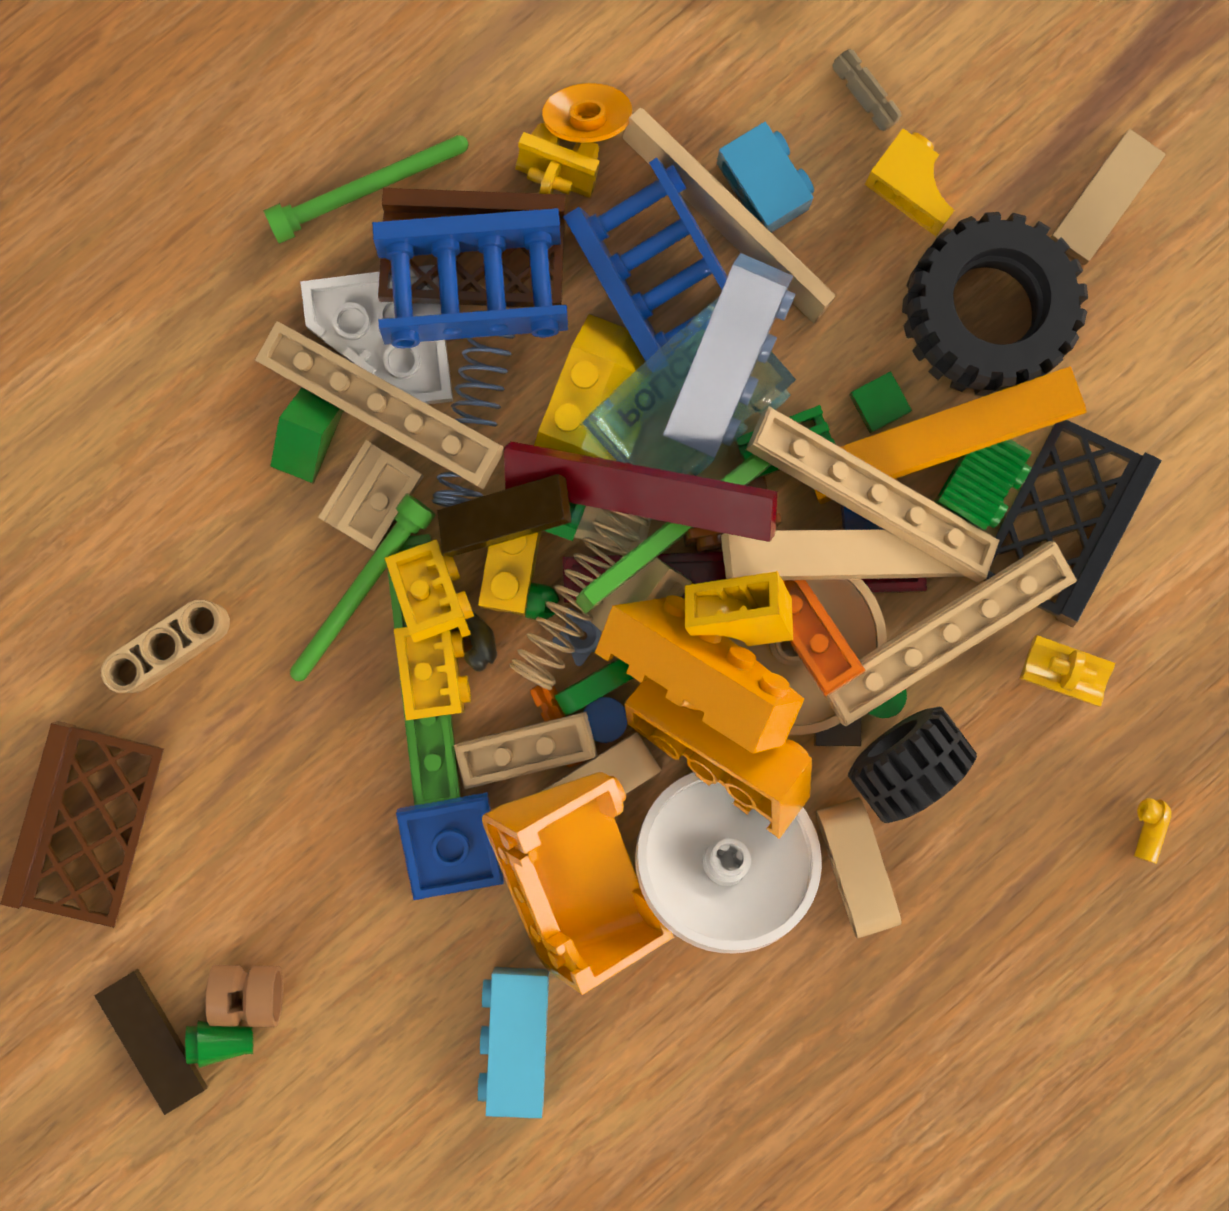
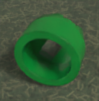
(537, 599)

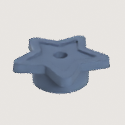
(582, 647)

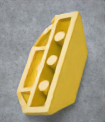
(593, 369)

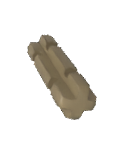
(866, 90)

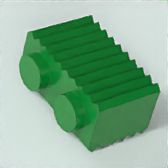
(983, 481)

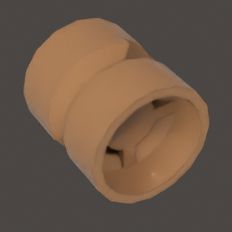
(261, 996)

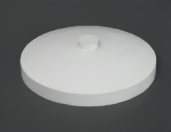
(720, 872)

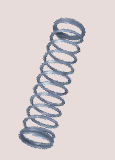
(445, 497)

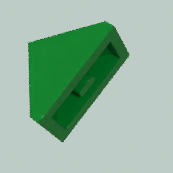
(304, 435)

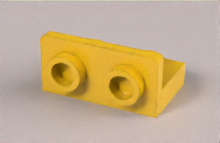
(427, 591)
(431, 674)

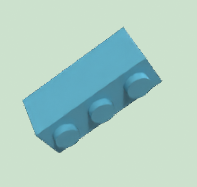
(514, 1042)

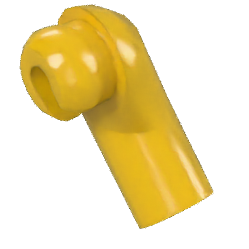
(1156, 819)

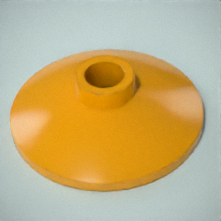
(587, 112)

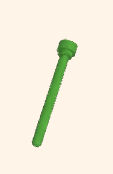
(287, 220)
(410, 518)

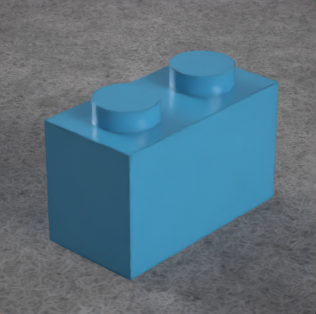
(765, 177)

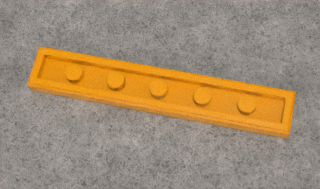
(971, 426)

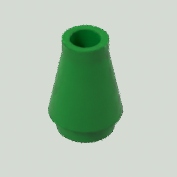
(216, 1043)

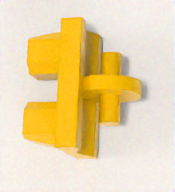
(557, 166)
(1067, 670)

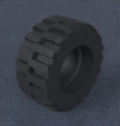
(1030, 259)

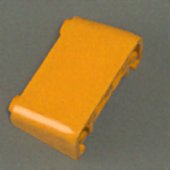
(575, 880)

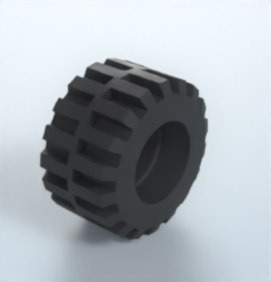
(912, 765)

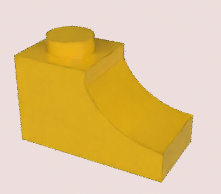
(907, 181)
(743, 608)

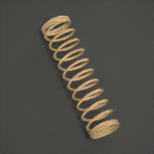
(547, 680)

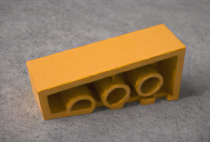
(702, 672)
(769, 781)

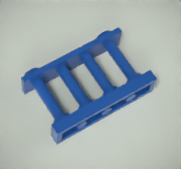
(445, 240)
(614, 269)

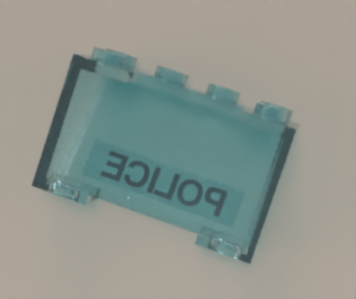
(635, 414)

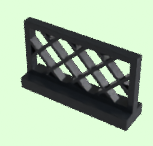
(1108, 527)

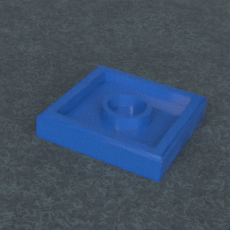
(448, 846)

